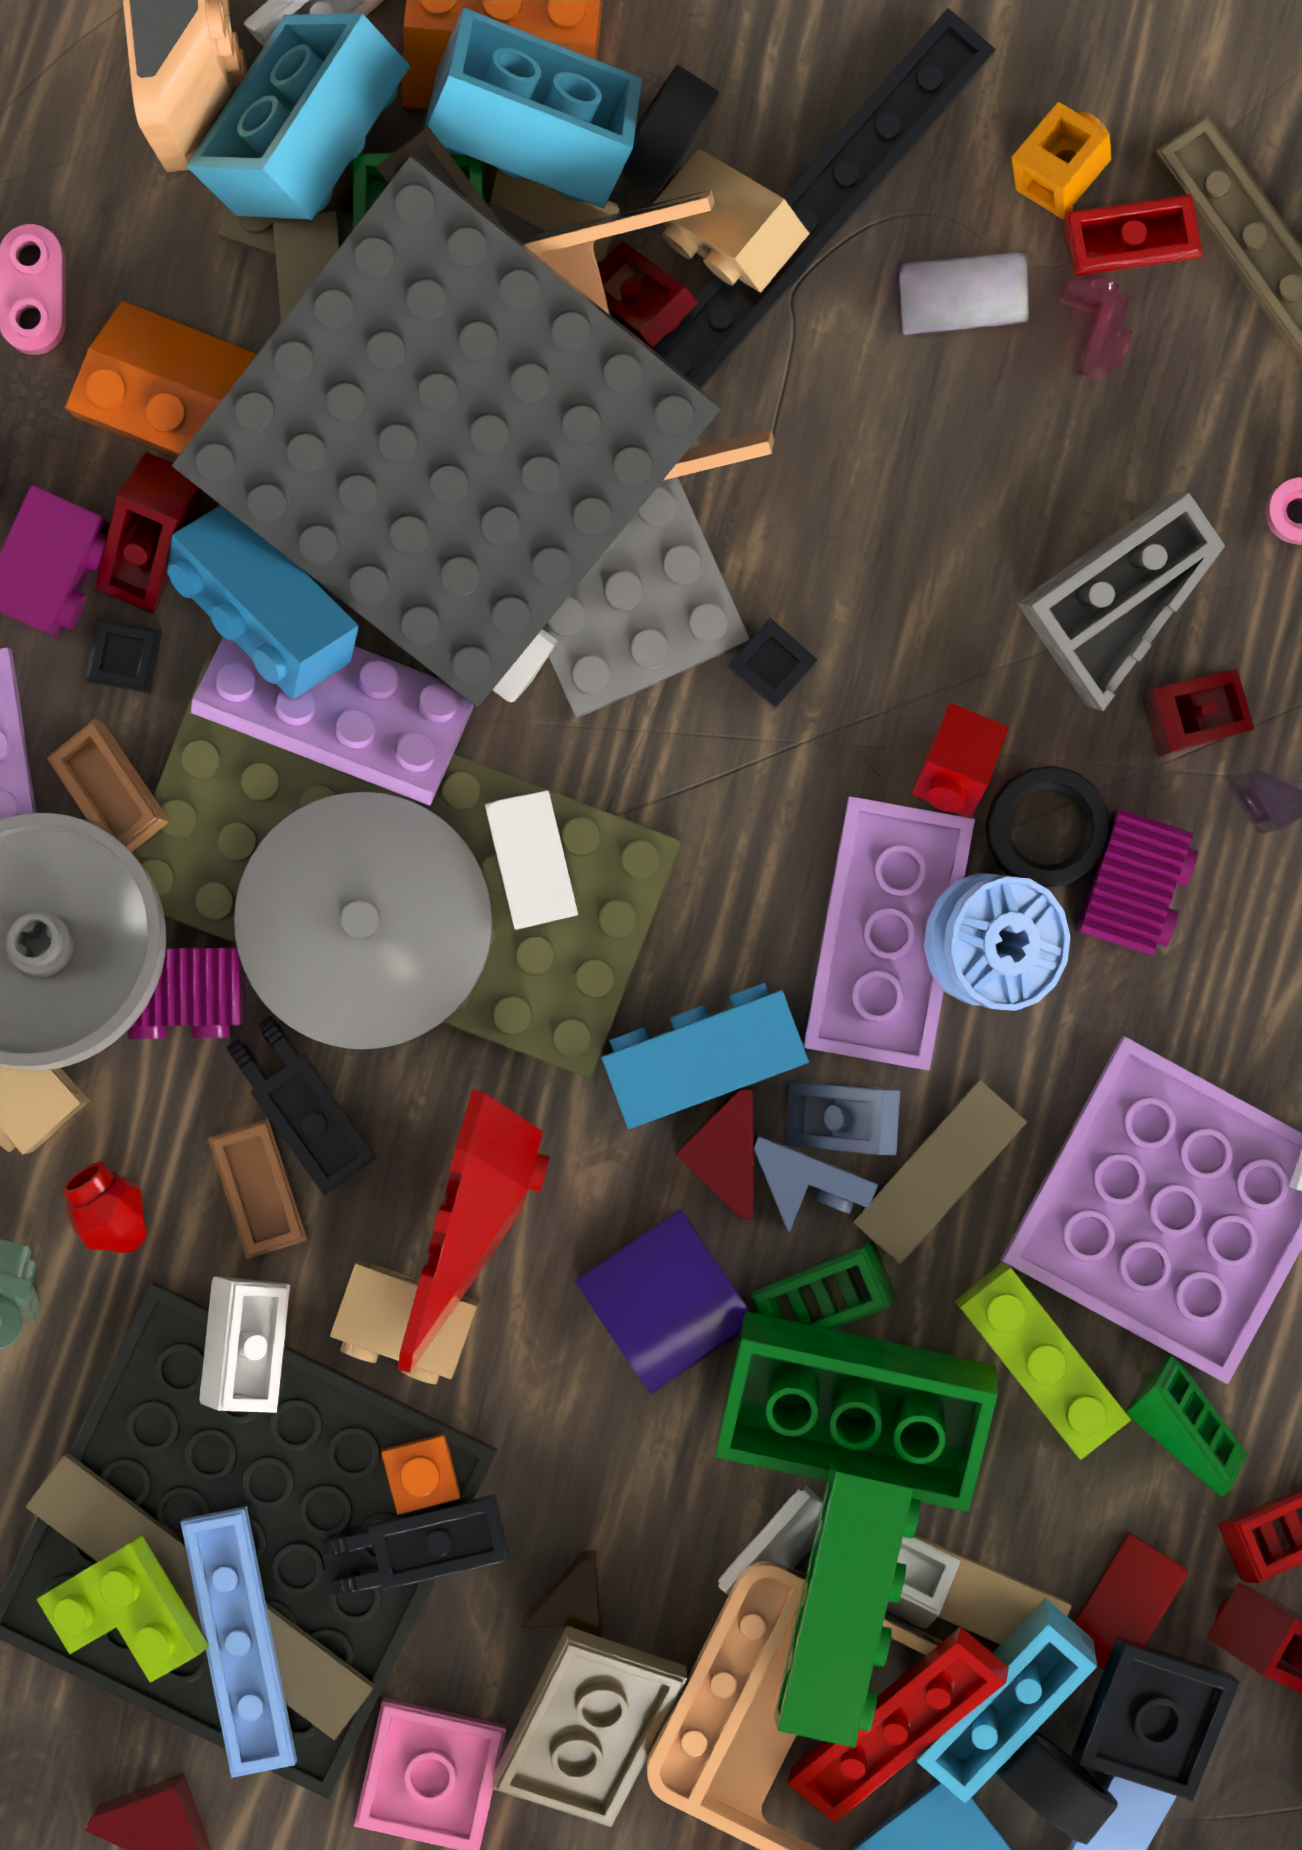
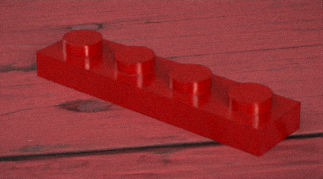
(905, 1722)

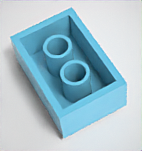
(534, 108)
(299, 116)

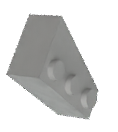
(1120, 594)

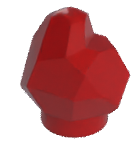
(105, 1209)

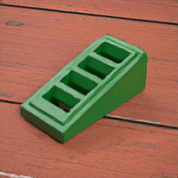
(871, 1268)
(1187, 1425)

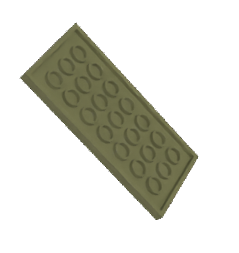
(542, 986)

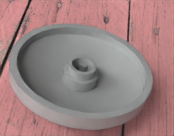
(363, 920)
(74, 940)

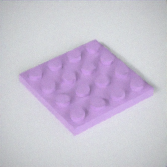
(1168, 1211)

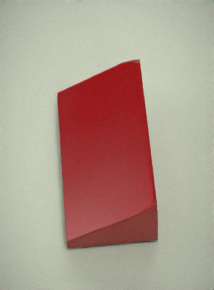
(1132, 235)
(1130, 1596)

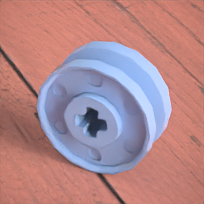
(997, 941)

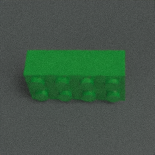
(856, 1401)

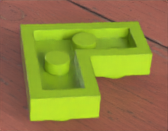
(135, 1597)

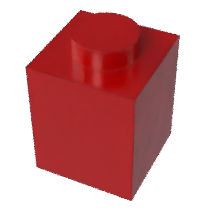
(960, 761)

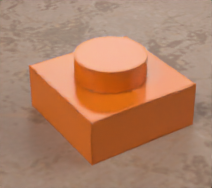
(421, 1473)

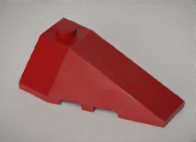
(484, 1194)

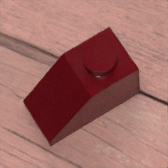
(138, 543)
(1261, 1635)

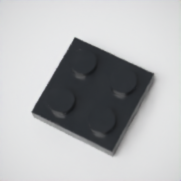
(1155, 1718)

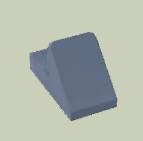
(842, 1118)
(792, 1171)

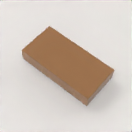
(107, 786)
(258, 1188)

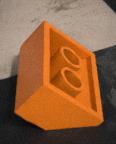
(431, 23)
(154, 379)

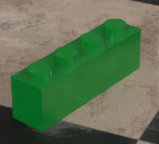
(845, 1604)

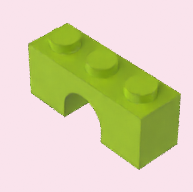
(1042, 1360)

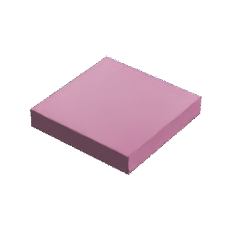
(430, 1775)

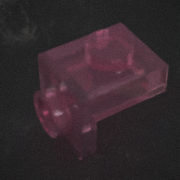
(1107, 338)

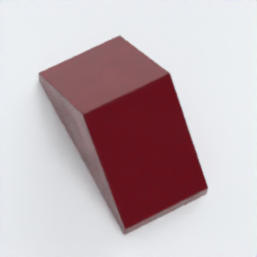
(1197, 712)
(723, 1152)
(151, 1819)

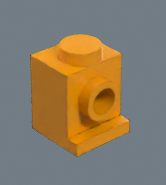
(1041, 160)

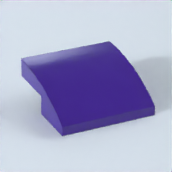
(665, 1301)

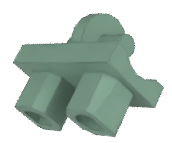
(17, 1292)

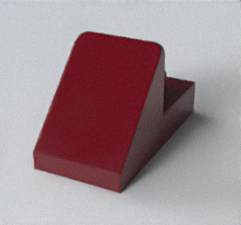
(643, 295)

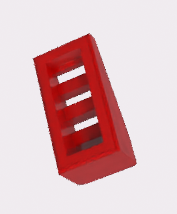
(1243, 1546)

